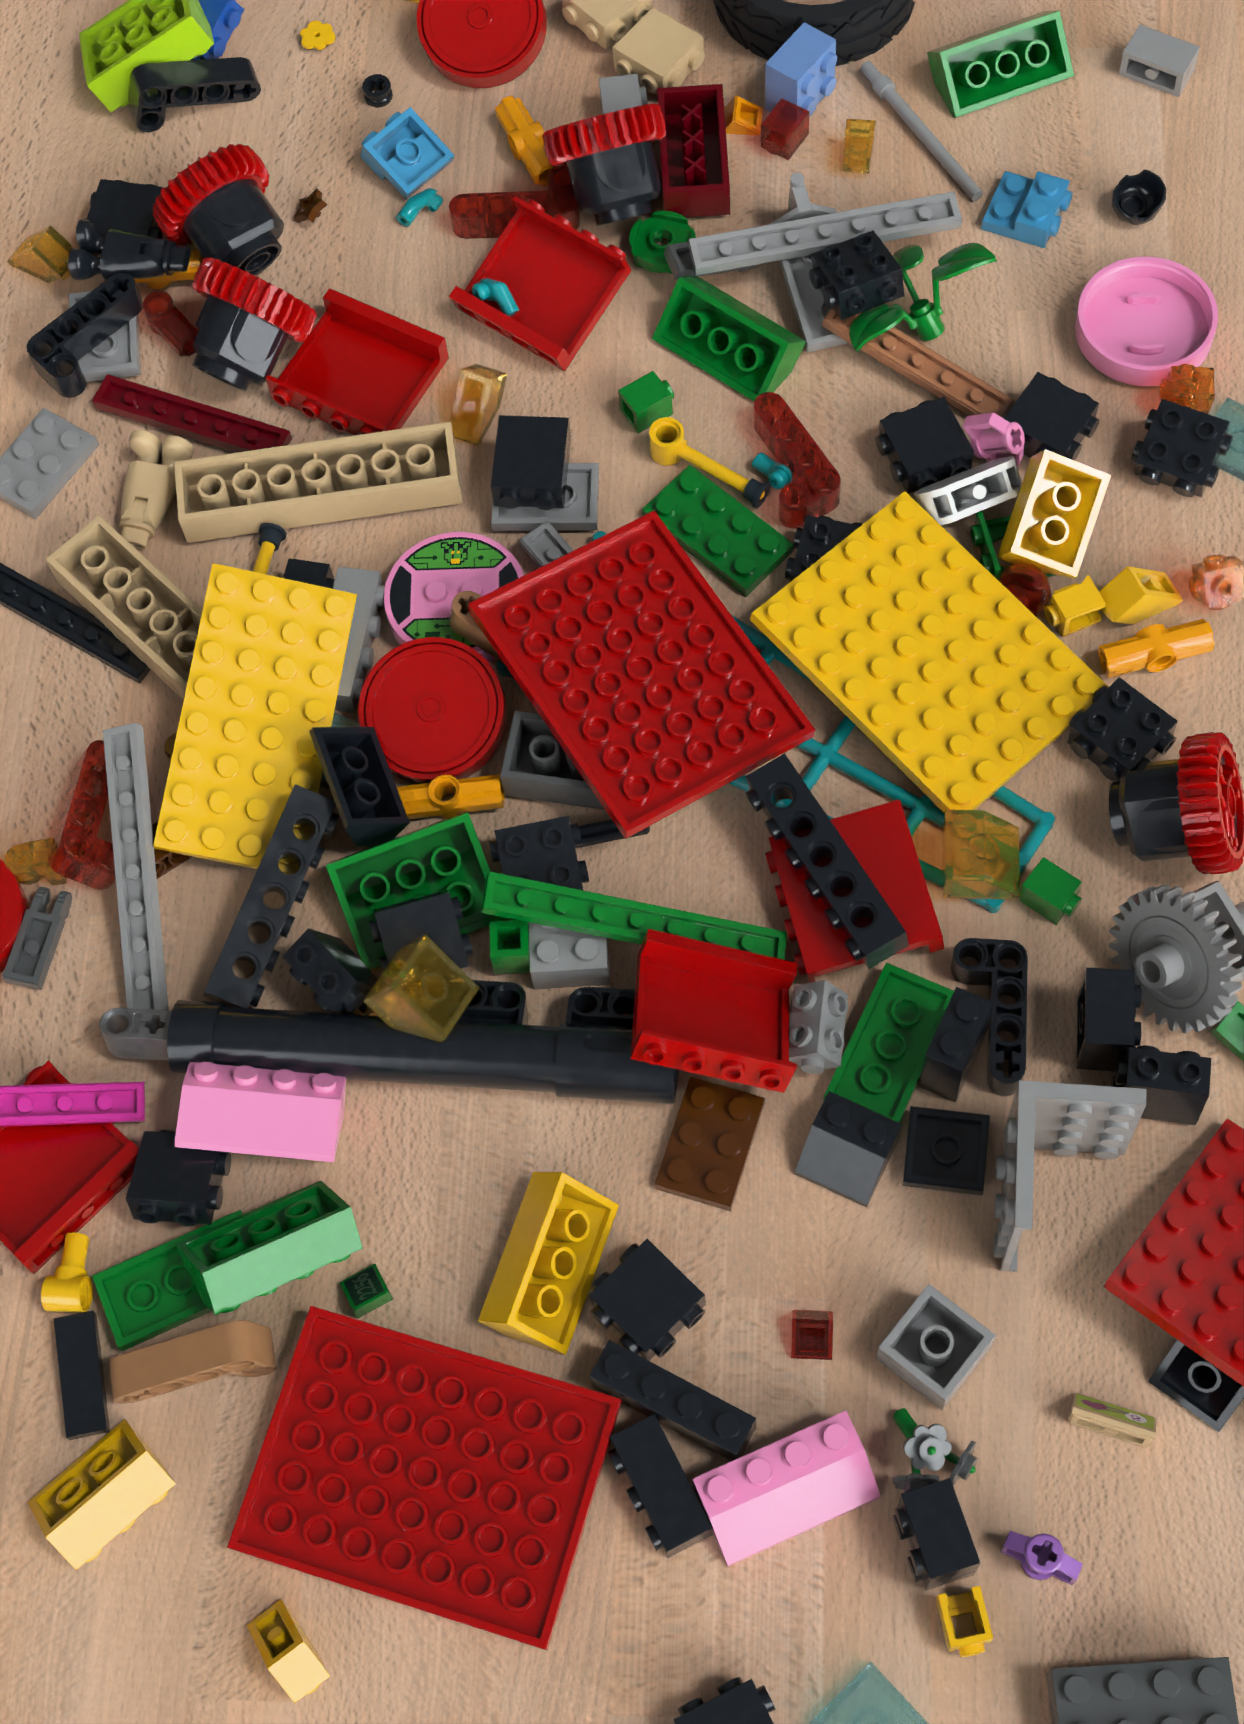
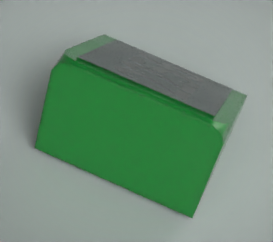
(366, 1291)

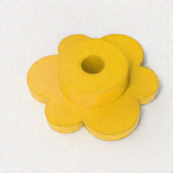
(317, 35)

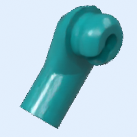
(417, 203)
(497, 292)
(778, 473)

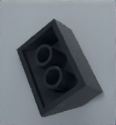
(360, 783)

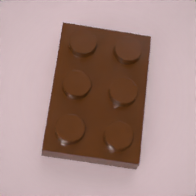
(710, 1143)

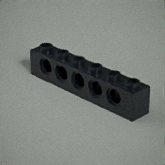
(781, 781)
(301, 808)

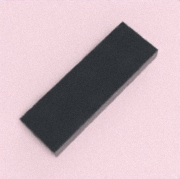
(81, 1375)

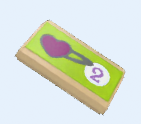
(1112, 1420)

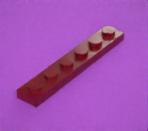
(186, 417)

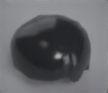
(1139, 197)

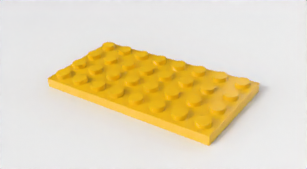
(254, 690)

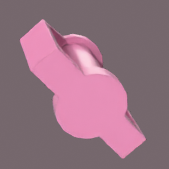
(991, 442)

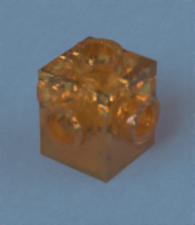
(1189, 387)
(1217, 581)

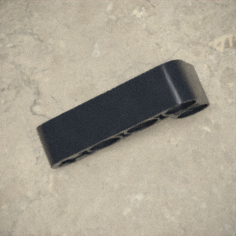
(188, 84)
(81, 329)
(1003, 1016)

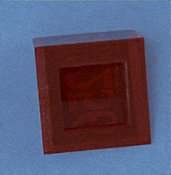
(812, 1334)

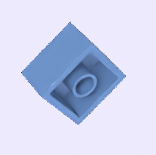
(801, 69)

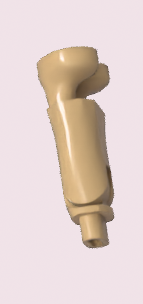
(149, 485)

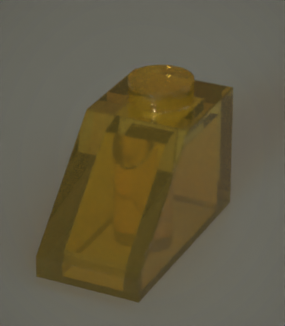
(43, 255)
(476, 402)

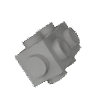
(817, 1026)

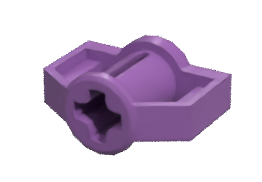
(1042, 1559)

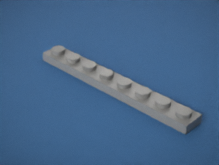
(816, 233)
(135, 868)

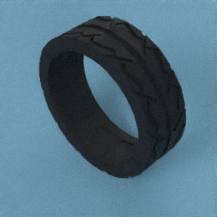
(857, 25)

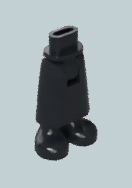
(124, 253)

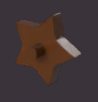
(310, 207)

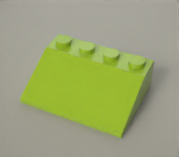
(139, 35)

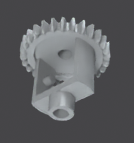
(1183, 953)

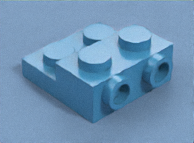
(405, 152)
(1028, 207)

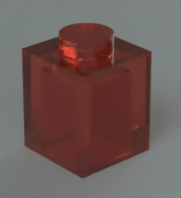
(785, 129)

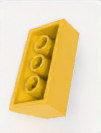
(549, 1262)

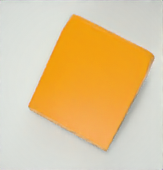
(743, 117)

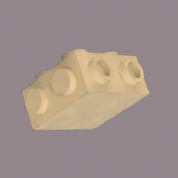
(605, 19)
(659, 51)

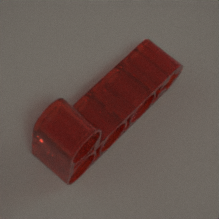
(489, 213)
(801, 449)
(82, 839)

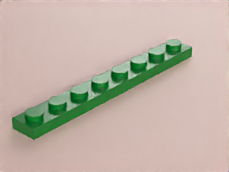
(618, 917)

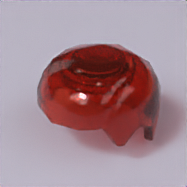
(1027, 585)

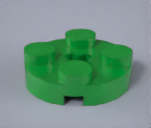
(661, 225)

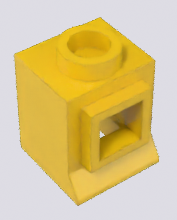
(1075, 607)
(962, 1604)

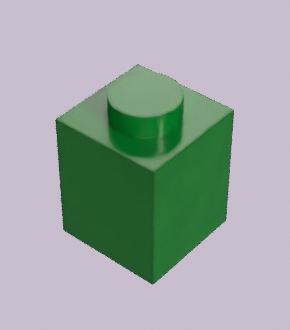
(646, 401)
(1051, 891)
(509, 946)

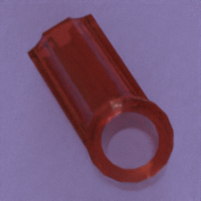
(170, 323)

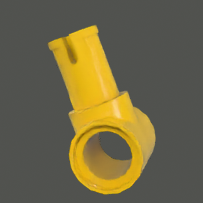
(69, 1286)

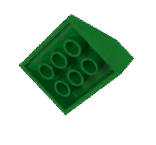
(410, 867)

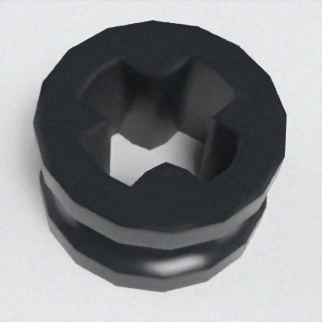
(376, 83)

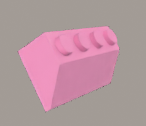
(260, 1111)
(786, 1488)

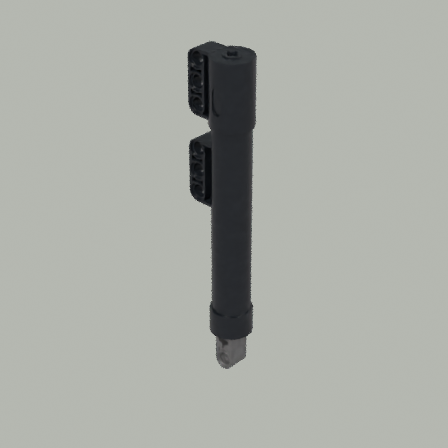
(484, 1049)

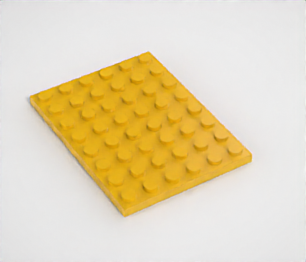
(929, 655)

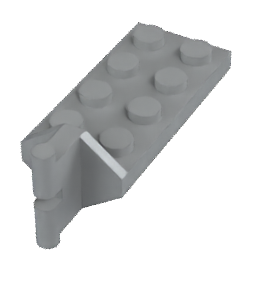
(806, 300)

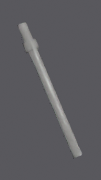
(886, 90)

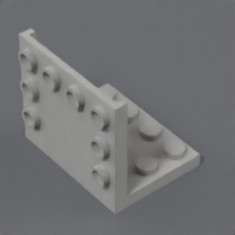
(1061, 1120)

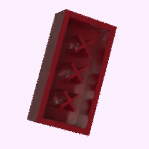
(694, 151)

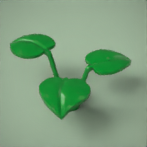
(924, 314)

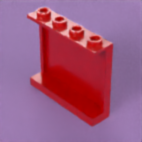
(556, 278)
(360, 368)
(888, 856)
(713, 1011)
(57, 1178)

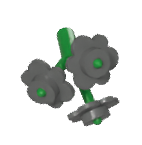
(929, 1449)

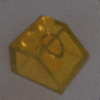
(979, 856)
(422, 991)

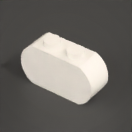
(971, 490)

